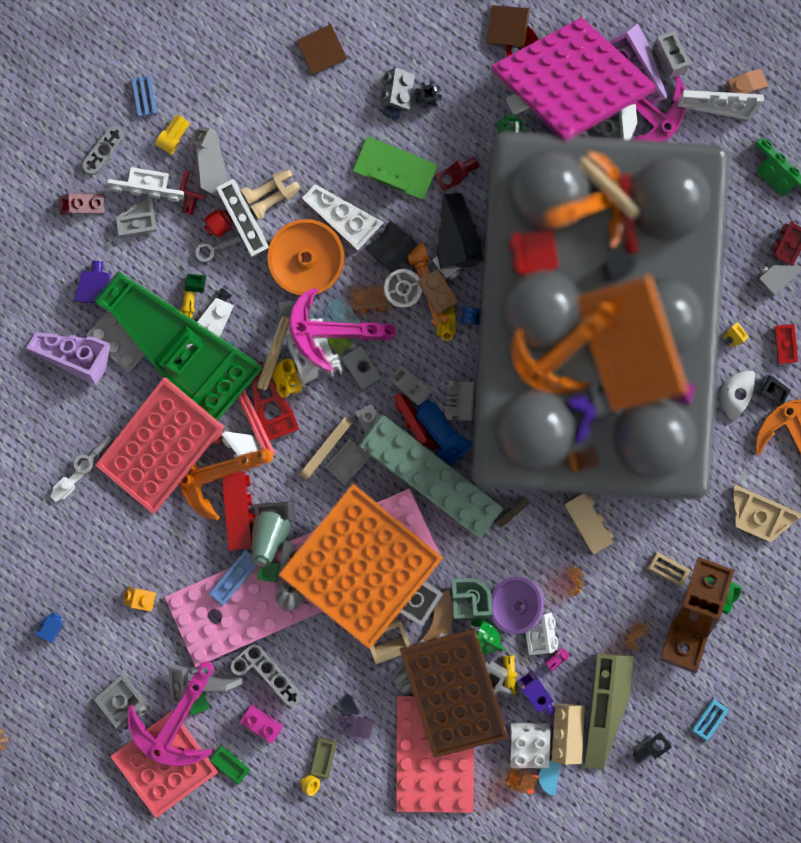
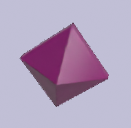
(686, 397)

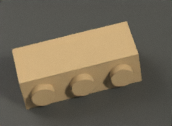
(589, 523)
(568, 734)

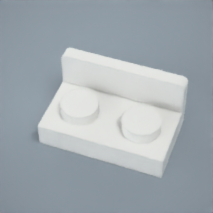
(542, 637)

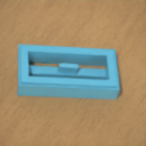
(718, 706)

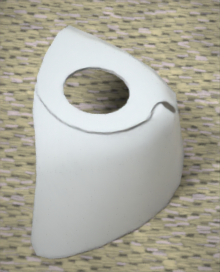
(731, 405)

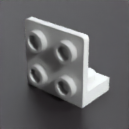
(530, 745)

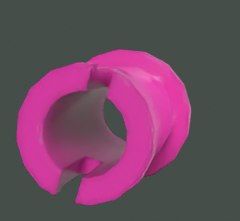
(559, 657)

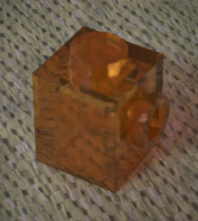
(521, 781)

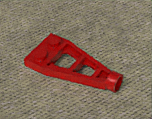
(280, 425)

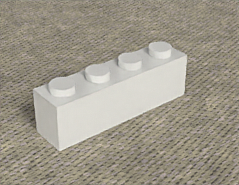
(243, 217)

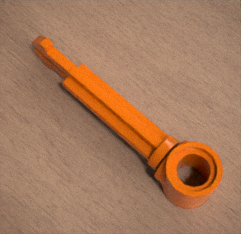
(418, 258)

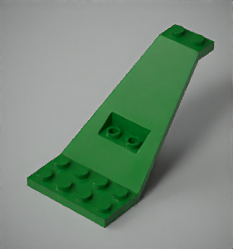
(207, 371)

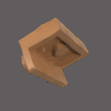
(437, 291)

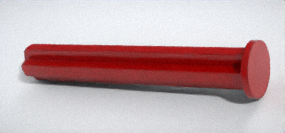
(628, 222)

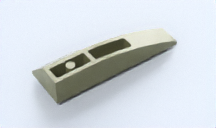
(608, 702)

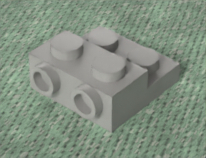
(116, 700)

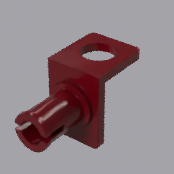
(457, 171)
(191, 197)

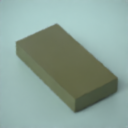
(323, 757)

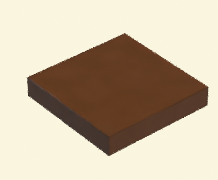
(508, 26)
(322, 49)

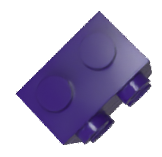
(580, 403)

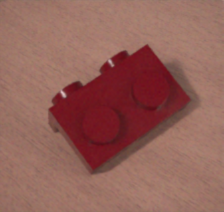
(789, 245)

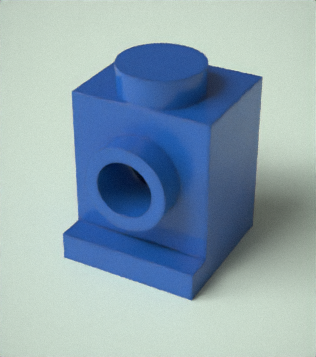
(50, 627)

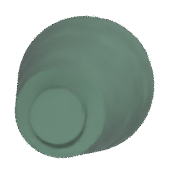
(268, 537)

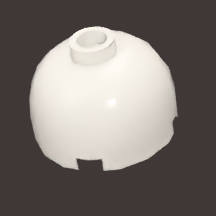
(402, 288)

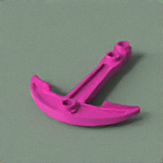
(659, 119)
(320, 329)
(162, 742)

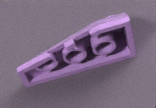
(635, 48)
(79, 356)

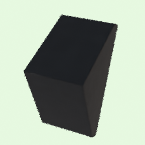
(773, 390)

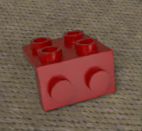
(534, 252)

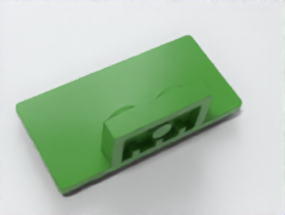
(395, 168)

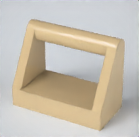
(391, 648)

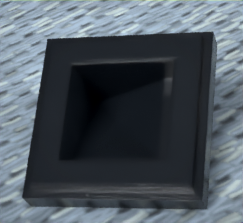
(349, 704)

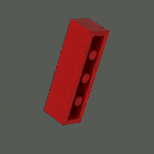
(237, 510)

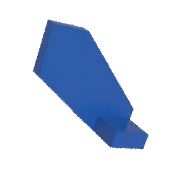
(452, 444)

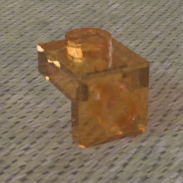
(576, 575)
(637, 631)

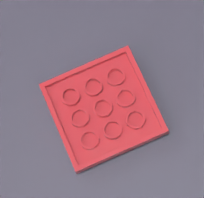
(158, 783)

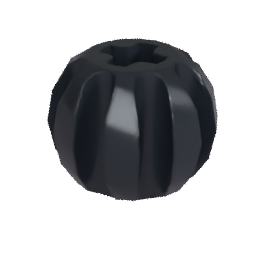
(427, 88)

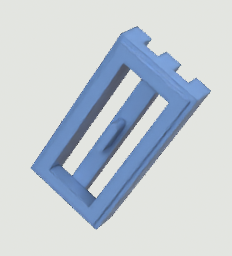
(136, 94)

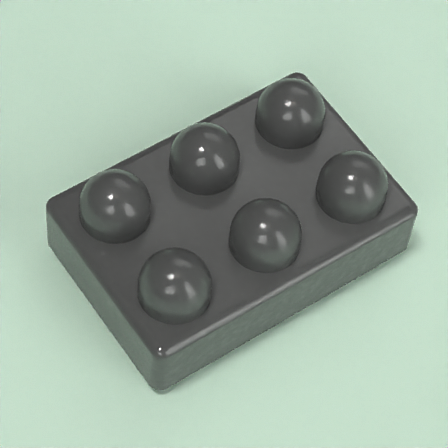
(680, 231)

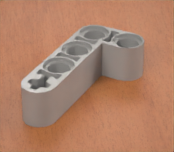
(270, 676)

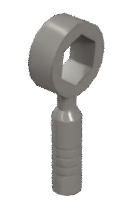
(222, 245)
(96, 451)

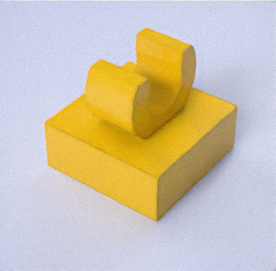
(737, 334)

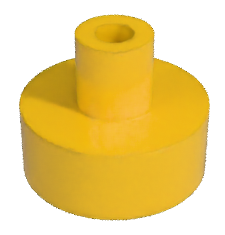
(310, 785)

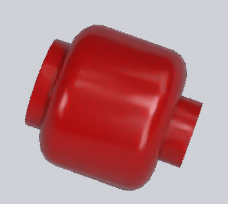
(218, 223)

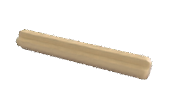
(608, 187)
(274, 353)

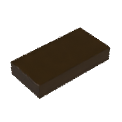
(513, 512)

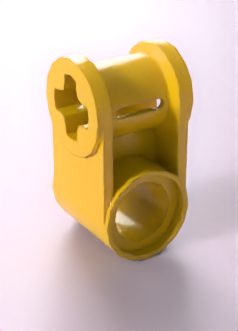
(285, 377)

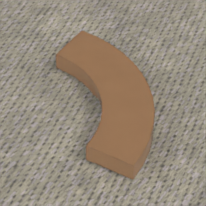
(441, 617)

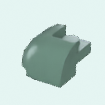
(471, 599)

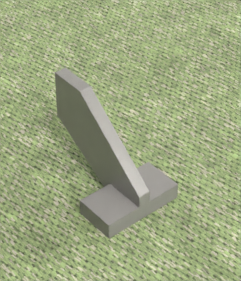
(209, 160)
(179, 680)

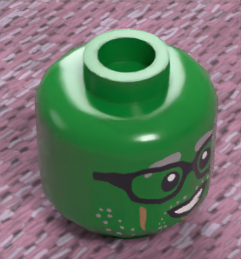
(509, 124)

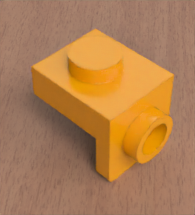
(139, 598)

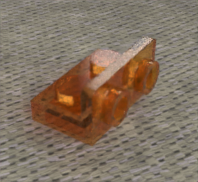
(369, 298)

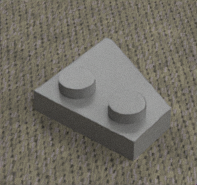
(138, 219)

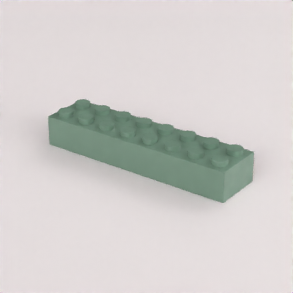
(429, 476)

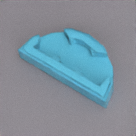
(548, 777)

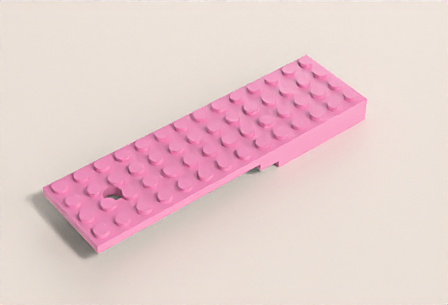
(253, 607)

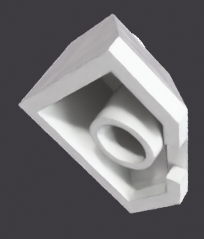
(619, 125)

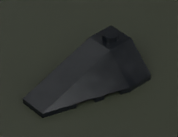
(458, 238)

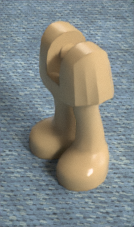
(277, 182)

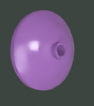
(507, 601)

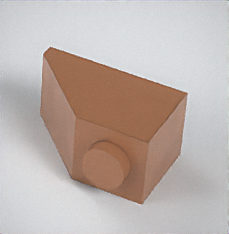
(747, 82)

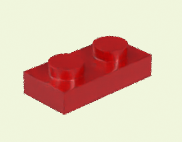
(786, 344)

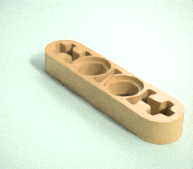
(325, 448)

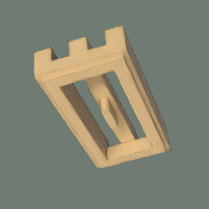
(683, 577)

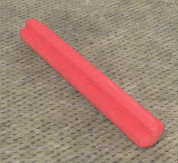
(254, 421)

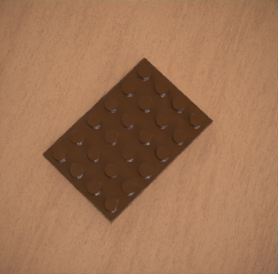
(454, 693)

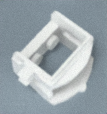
(310, 371)

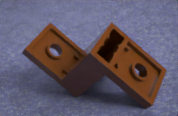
(697, 615)

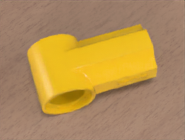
(170, 138)

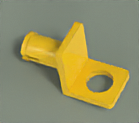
(449, 329)

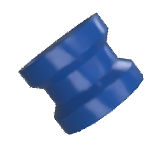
(470, 315)

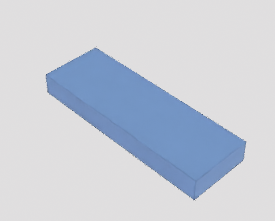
(233, 578)

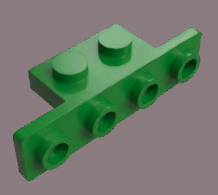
(777, 169)

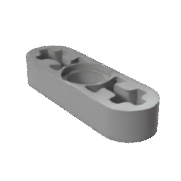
(117, 142)

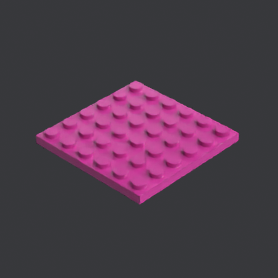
(573, 78)

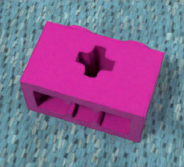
(261, 723)

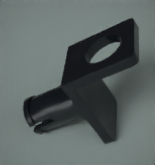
(652, 748)

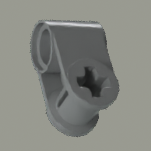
(601, 403)

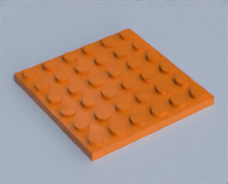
(361, 566)

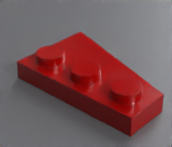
(420, 433)

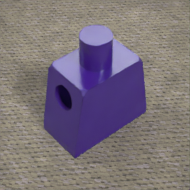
(92, 283)
(533, 690)

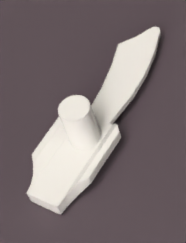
(65, 485)

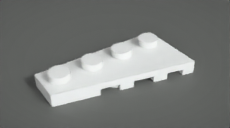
(726, 104)
(345, 218)
(215, 317)

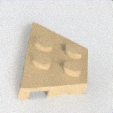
(761, 515)

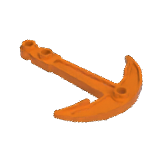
(592, 203)
(549, 362)
(778, 418)
(196, 478)

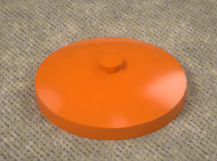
(306, 257)

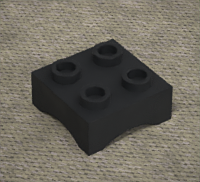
(391, 246)

